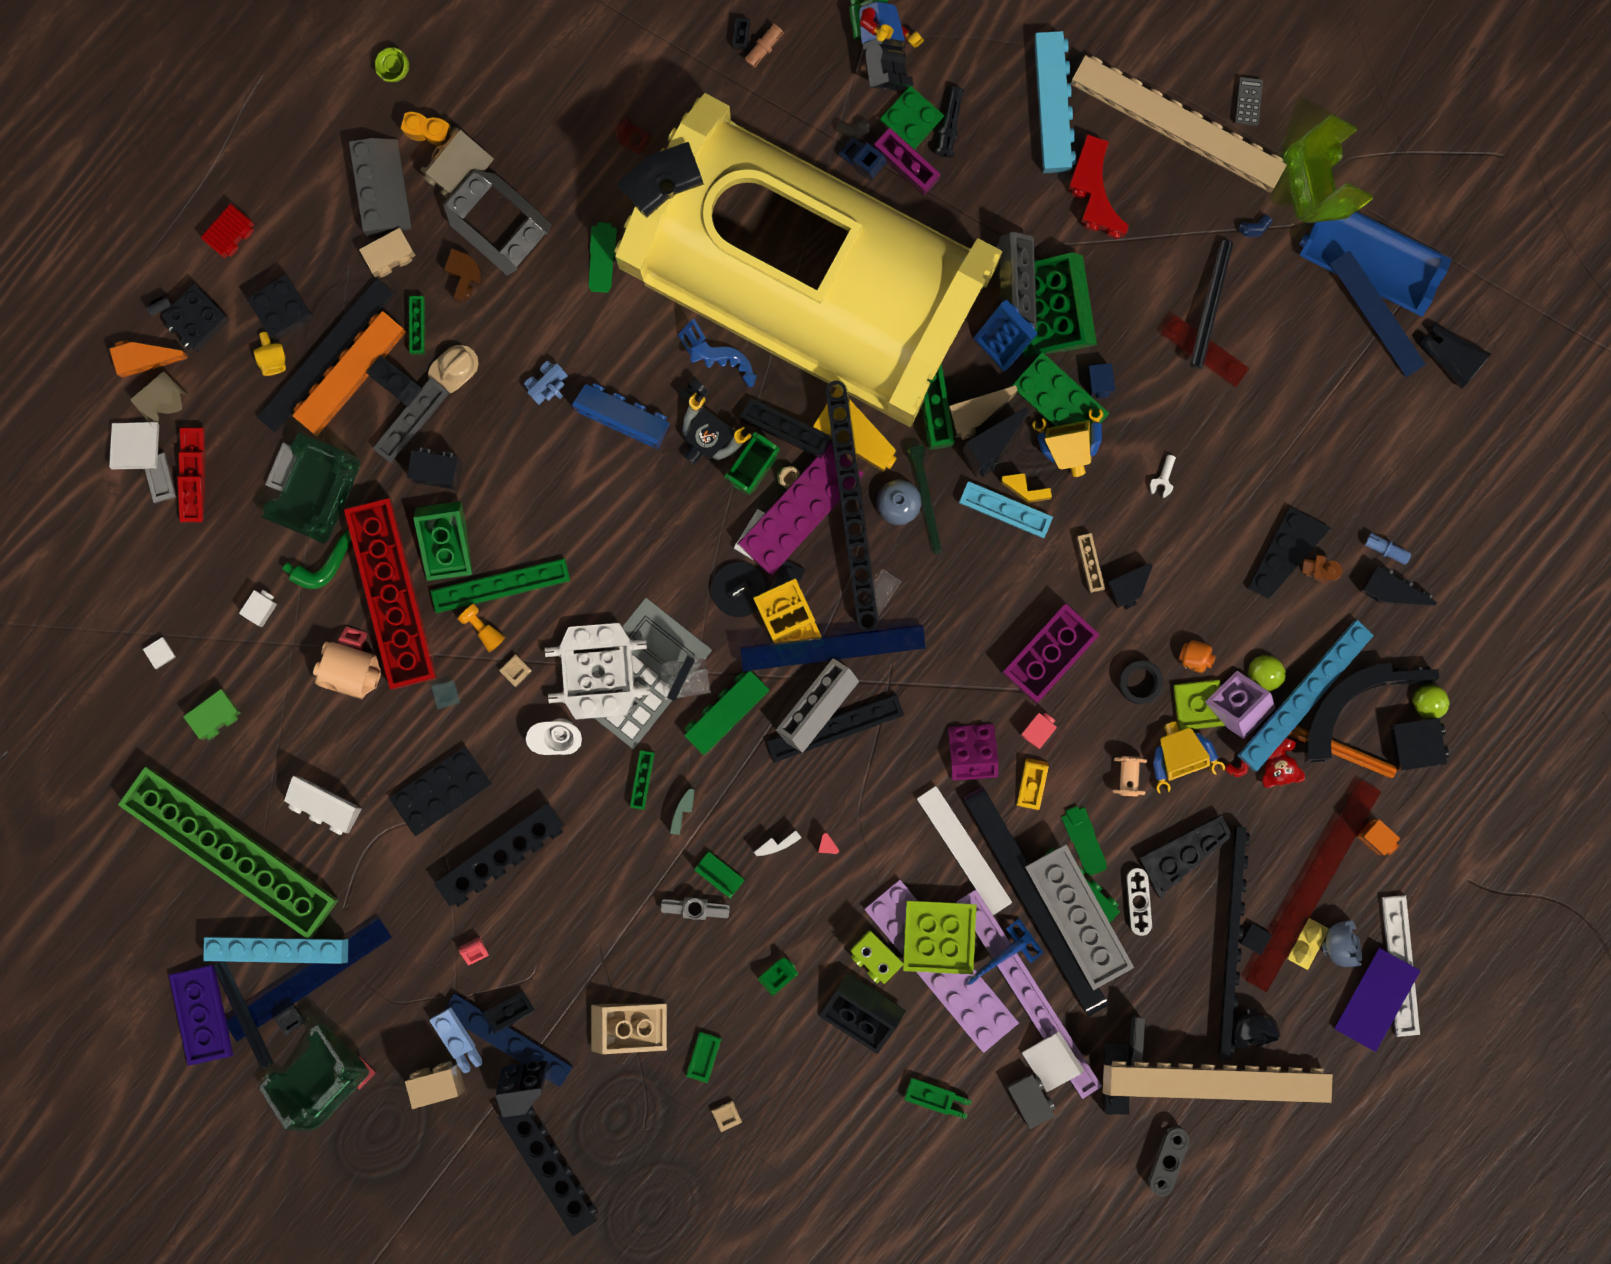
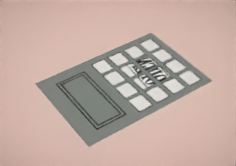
(665, 643)

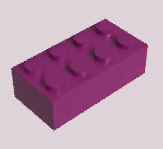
(1050, 653)

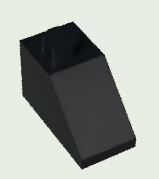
(1129, 586)

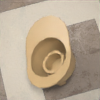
(454, 367)

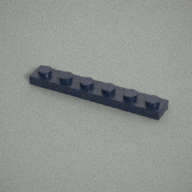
(509, 1040)

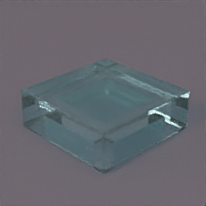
(446, 694)

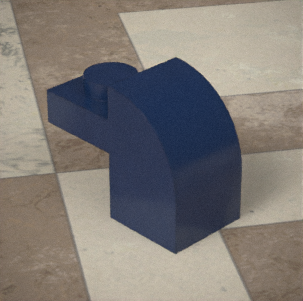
(863, 158)

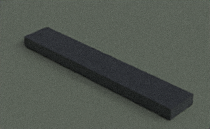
(843, 726)

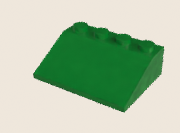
(1061, 306)

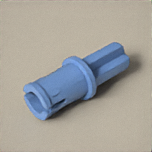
(1388, 549)

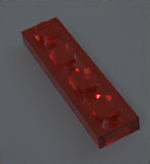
(1216, 358)

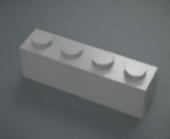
(817, 705)

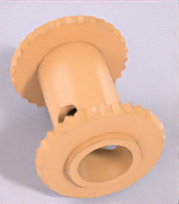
(1129, 772)

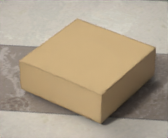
(515, 670)
(726, 1116)

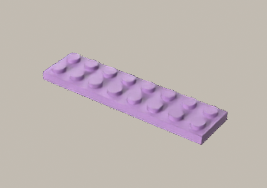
(971, 1005)

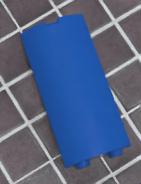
(1393, 262)

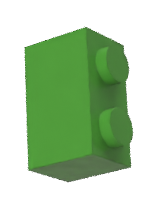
(212, 715)

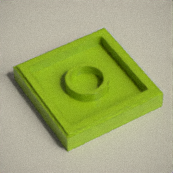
(1192, 707)

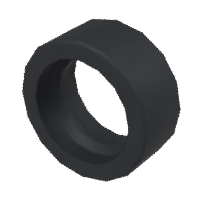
(1158, 682)

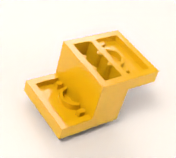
(787, 613)

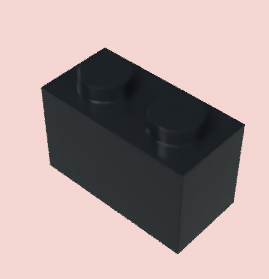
(394, 381)

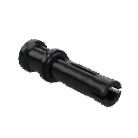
(948, 132)

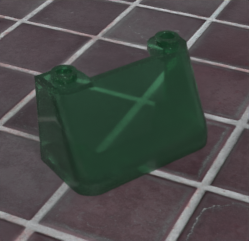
(314, 489)
(315, 1082)

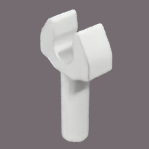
(1164, 476)

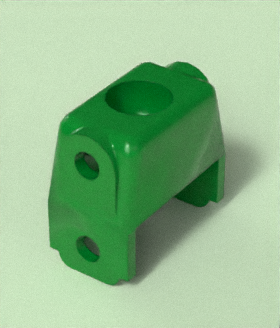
(753, 464)

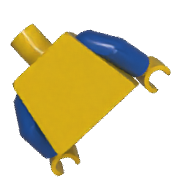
(1071, 443)
(1182, 754)

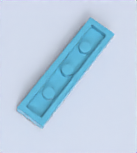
(1006, 510)

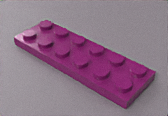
(796, 512)

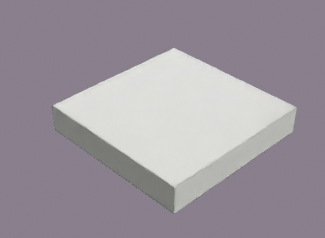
(134, 445)
(1053, 1061)

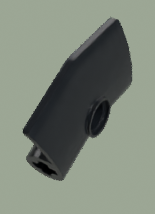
(670, 165)

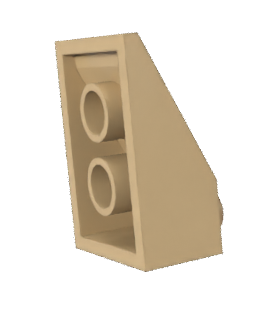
(973, 414)
(628, 1028)

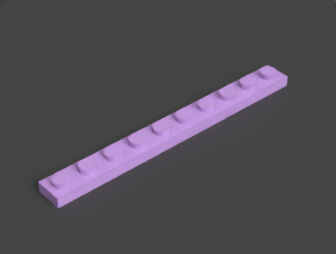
(1027, 989)

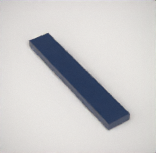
(1377, 313)

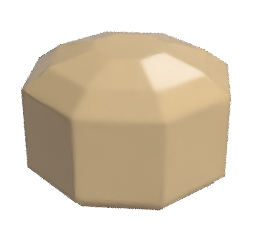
(787, 476)

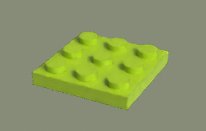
(939, 937)

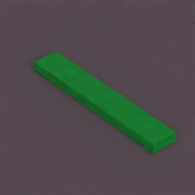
(500, 585)

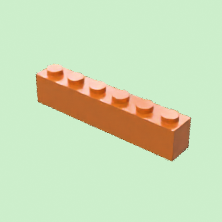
(348, 374)

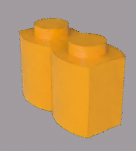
(419, 128)

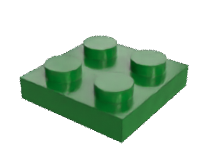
(912, 117)

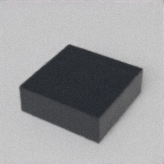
(158, 305)
(1256, 939)
(288, 1018)

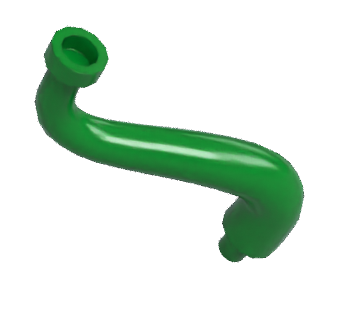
(309, 580)

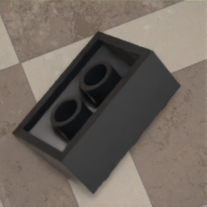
(862, 1013)

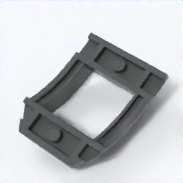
(519, 243)

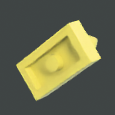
(1308, 944)

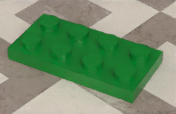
(1055, 394)

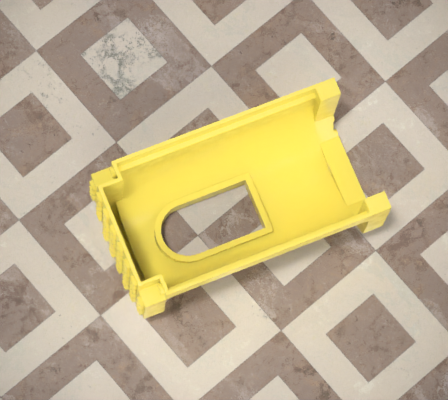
(882, 306)

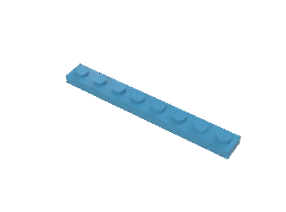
(1305, 695)

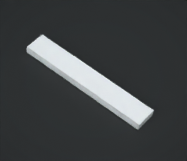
(964, 850)
(1399, 945)

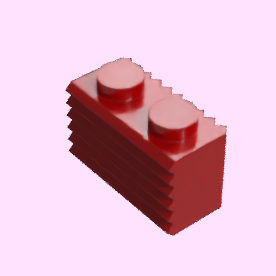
(228, 231)

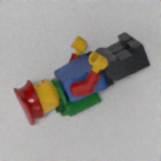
(884, 41)

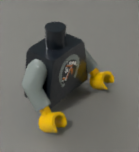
(708, 434)

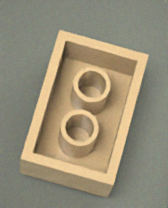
(434, 1086)

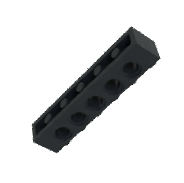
(449, 884)
(574, 1221)

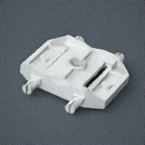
(579, 677)

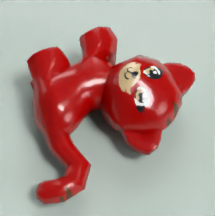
(1279, 769)

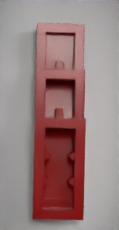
(192, 474)

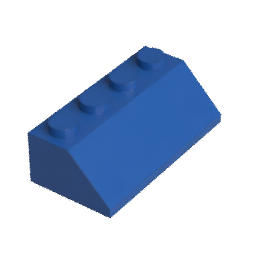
(621, 416)

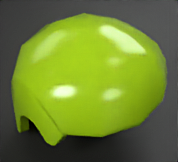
(392, 64)
(1267, 672)
(1430, 701)

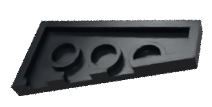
(1289, 547)
(1180, 855)

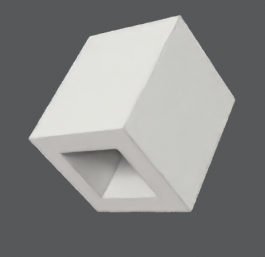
(258, 607)

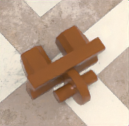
(1322, 569)

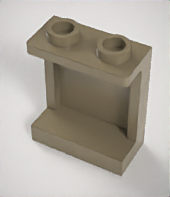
(455, 162)

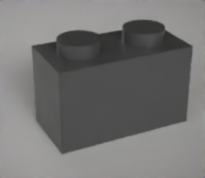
(1031, 1101)

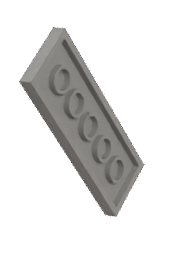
(1079, 917)

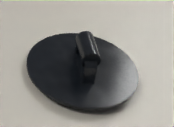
(736, 587)

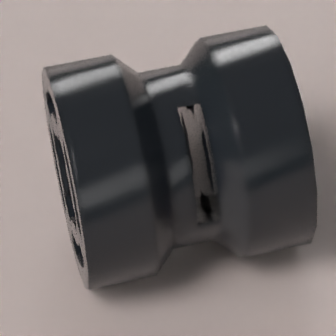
(693, 386)

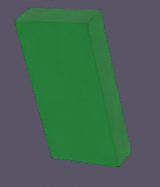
(703, 1057)

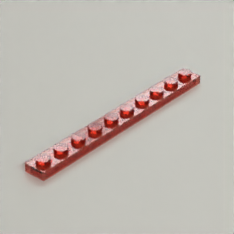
(1313, 885)

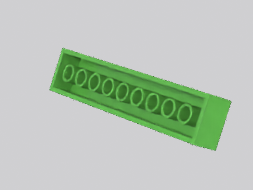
(228, 852)

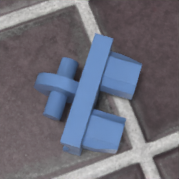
(548, 385)

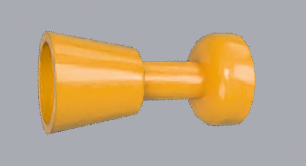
(488, 635)

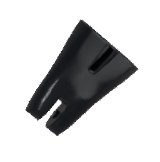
(1454, 354)

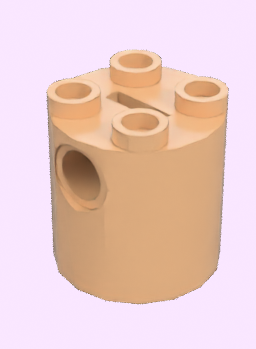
(347, 670)

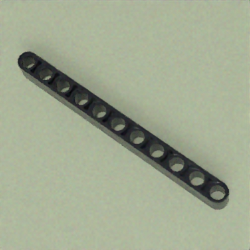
(849, 517)
(1014, 866)

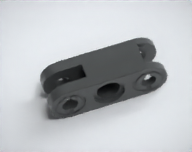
(1166, 1148)

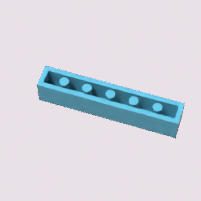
(1053, 102)
(276, 950)

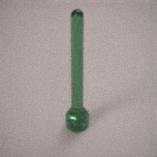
(916, 455)

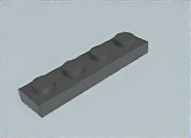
(411, 421)

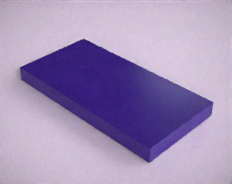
(1377, 999)
(201, 1015)

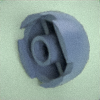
(898, 502)
(1343, 945)

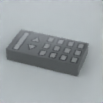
(1248, 101)

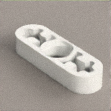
(1135, 919)

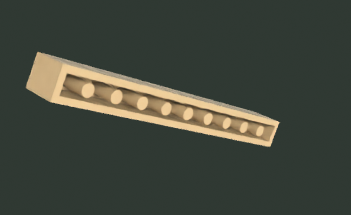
(1178, 124)
(1214, 1083)

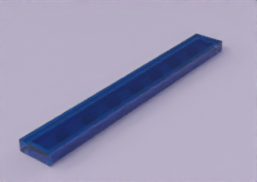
(832, 647)
(311, 978)

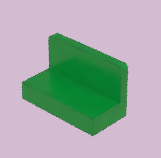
(719, 875)

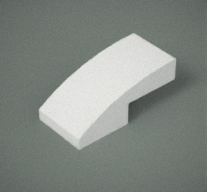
(772, 847)

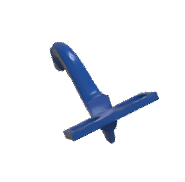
(711, 354)
(1012, 949)

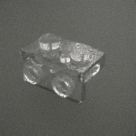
(695, 683)

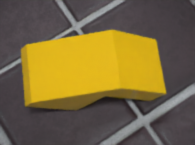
(1018, 485)

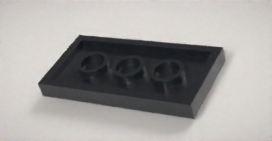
(440, 791)

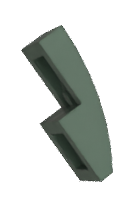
(685, 805)

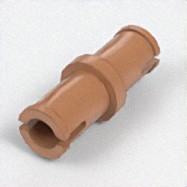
(764, 45)

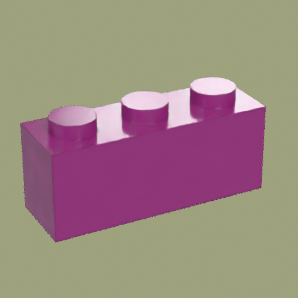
(907, 162)

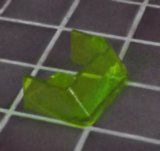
(1312, 178)

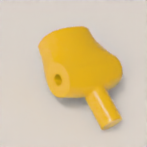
(270, 356)

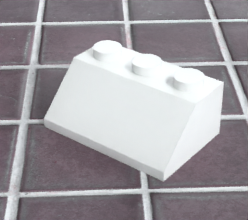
(321, 805)

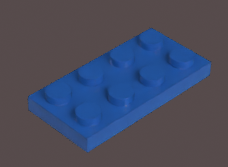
(1005, 335)

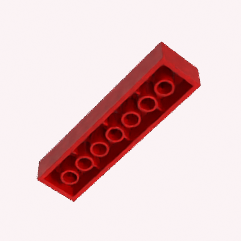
(390, 594)

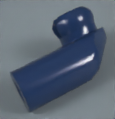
(1255, 229)

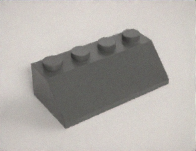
(380, 186)
(1018, 273)

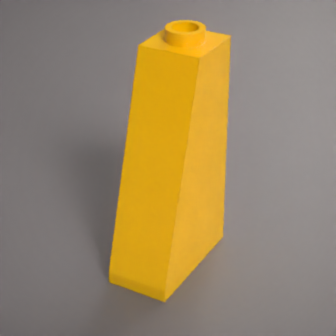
(869, 442)

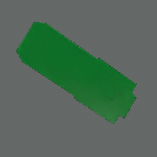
(602, 254)
(1083, 837)

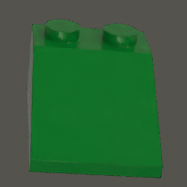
(443, 540)

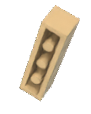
(1090, 563)

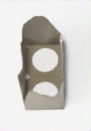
(159, 396)

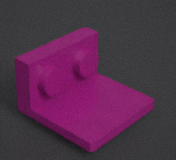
(973, 752)

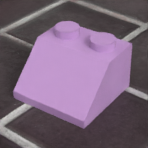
(1241, 704)

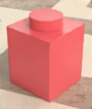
(1039, 730)

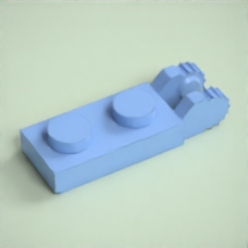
(456, 1039)

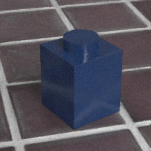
(1101, 380)

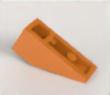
(136, 357)

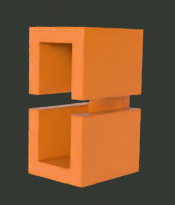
(1378, 838)

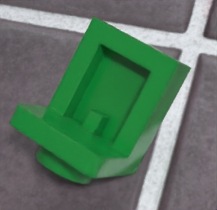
(778, 976)

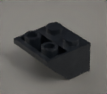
(520, 1087)

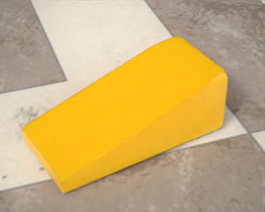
(1032, 783)

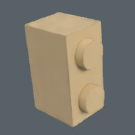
(387, 253)

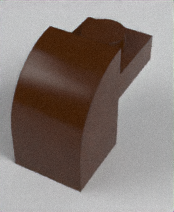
(466, 269)

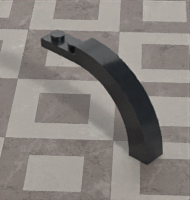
(1323, 721)

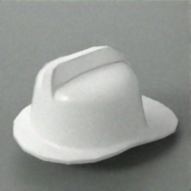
(554, 737)

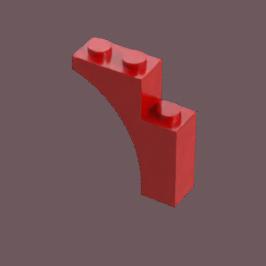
(1088, 182)

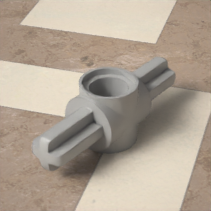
(682, 907)

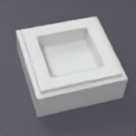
(159, 653)

